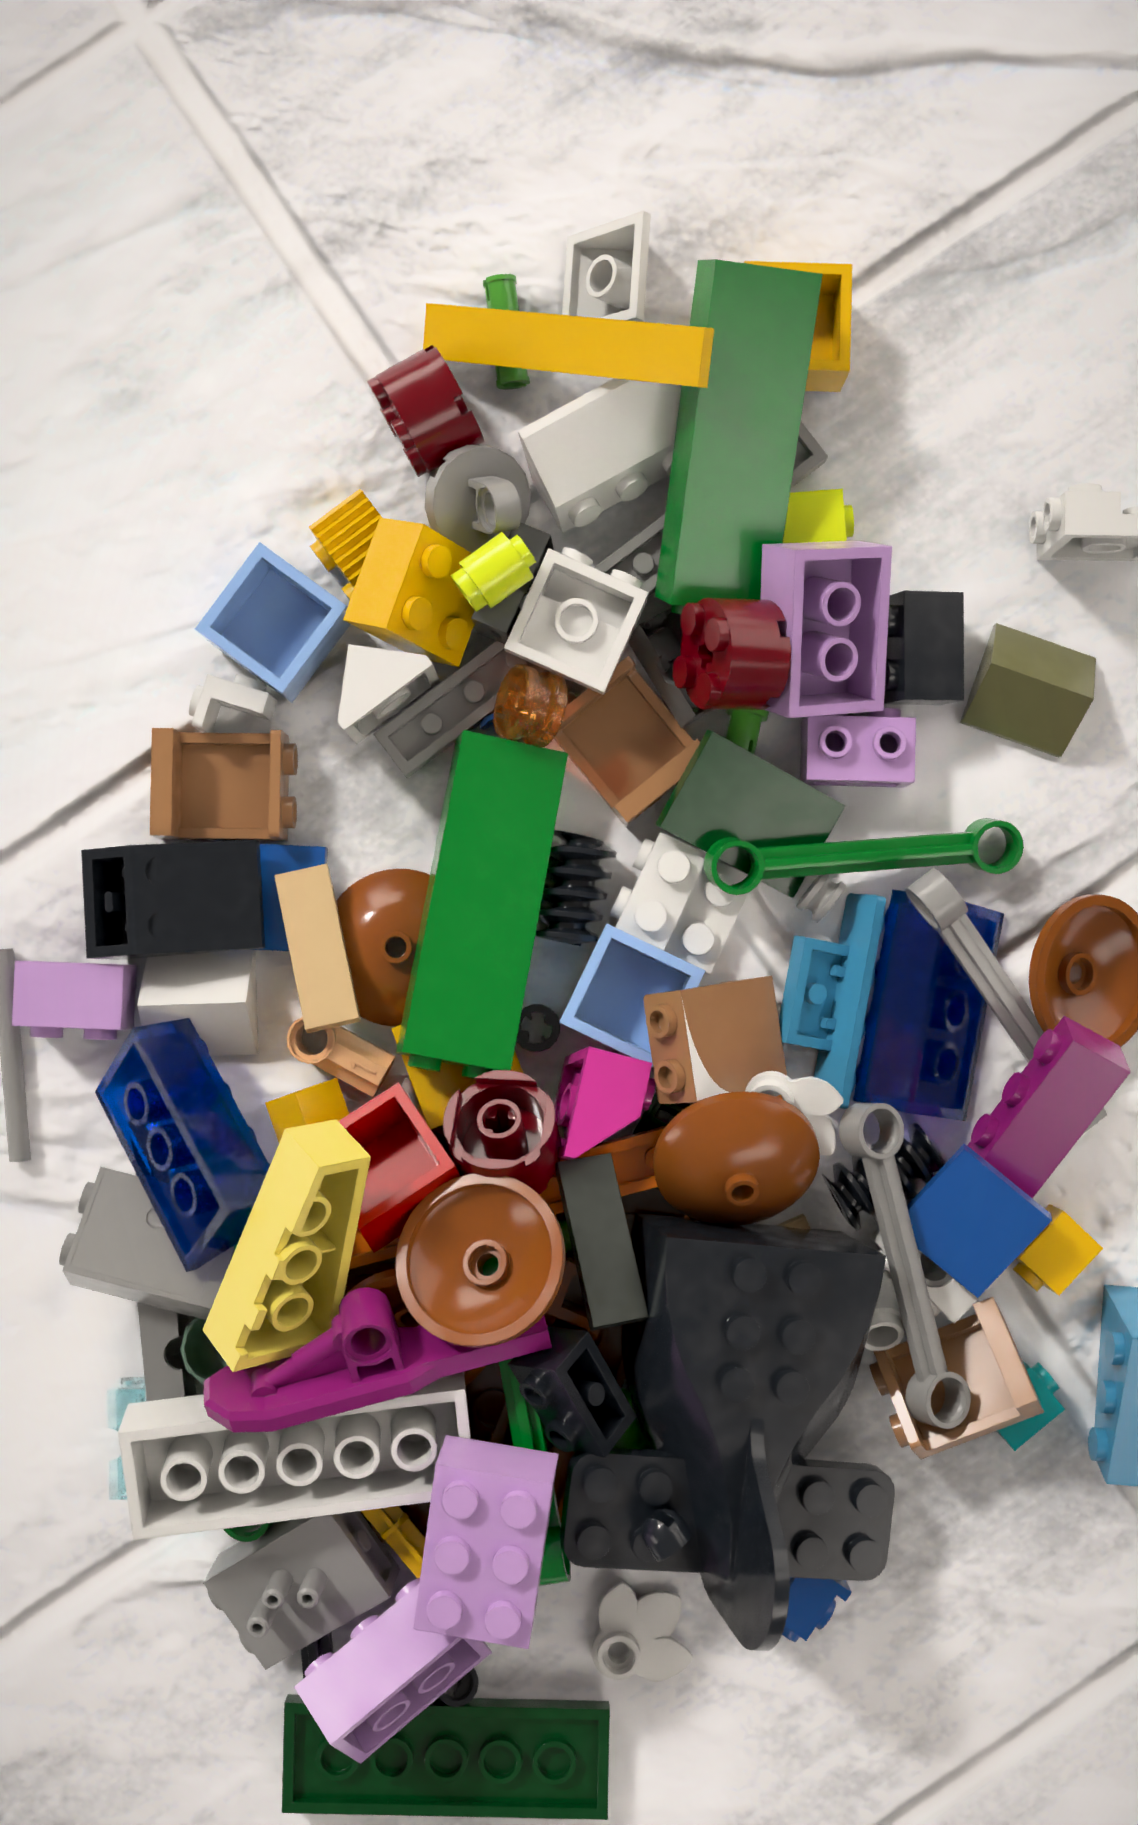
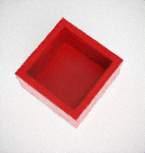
(403, 1163)

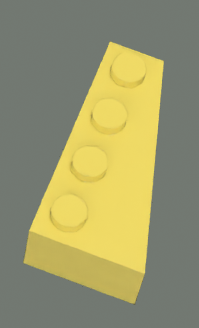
(293, 1249)

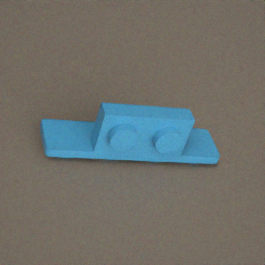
(830, 992)

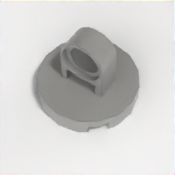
(477, 496)

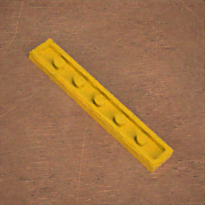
(571, 344)

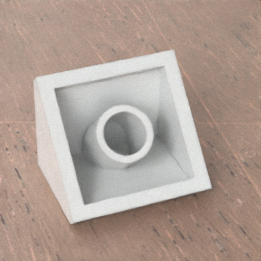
(608, 269)
(380, 686)
(209, 989)

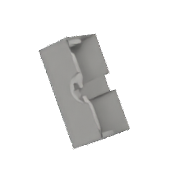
(162, 1359)

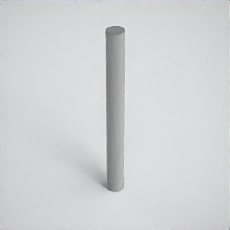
(12, 1066)

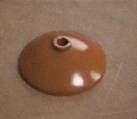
(370, 916)
(1088, 967)
(736, 1158)
(451, 1240)

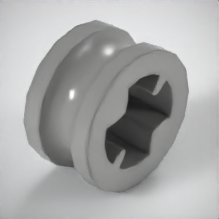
(821, 896)

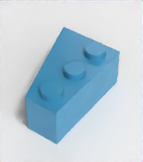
(1115, 1430)

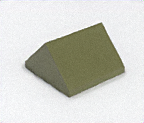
(1030, 691)

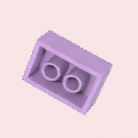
(835, 621)
(485, 1541)
(384, 1677)

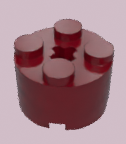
(425, 409)
(732, 653)
(504, 1129)

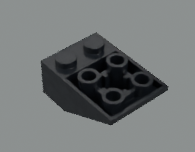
(172, 899)

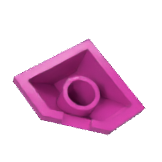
(599, 1097)

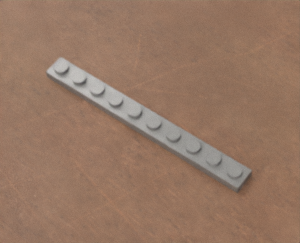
(471, 691)

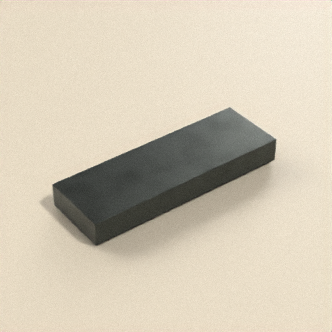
(601, 1242)

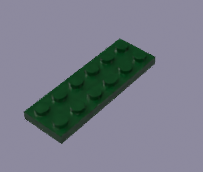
(458, 1763)

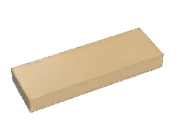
(317, 948)

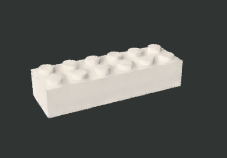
(201, 1477)

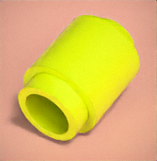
(494, 571)

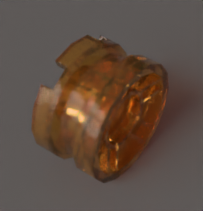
(530, 705)

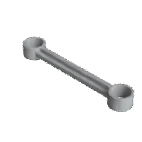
(946, 913)
(905, 1265)

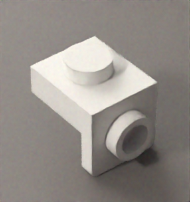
(242, 694)

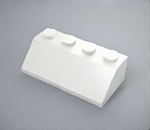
(602, 448)

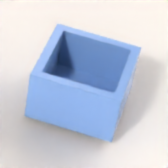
(275, 622)
(612, 990)

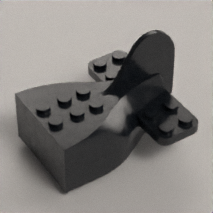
(735, 1386)

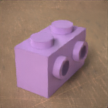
(858, 750)
(74, 996)

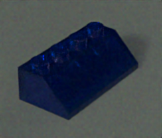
(923, 1017)
(184, 1138)

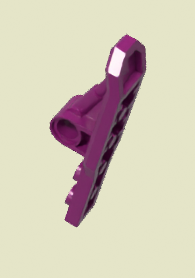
(348, 1368)

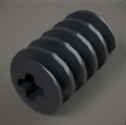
(574, 889)
(914, 1160)

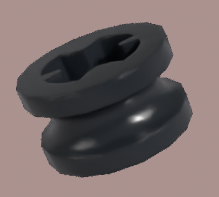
(550, 1019)

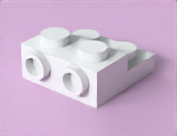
(1085, 526)
(577, 619)
(677, 904)

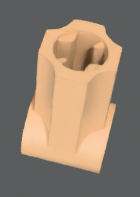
(345, 1057)

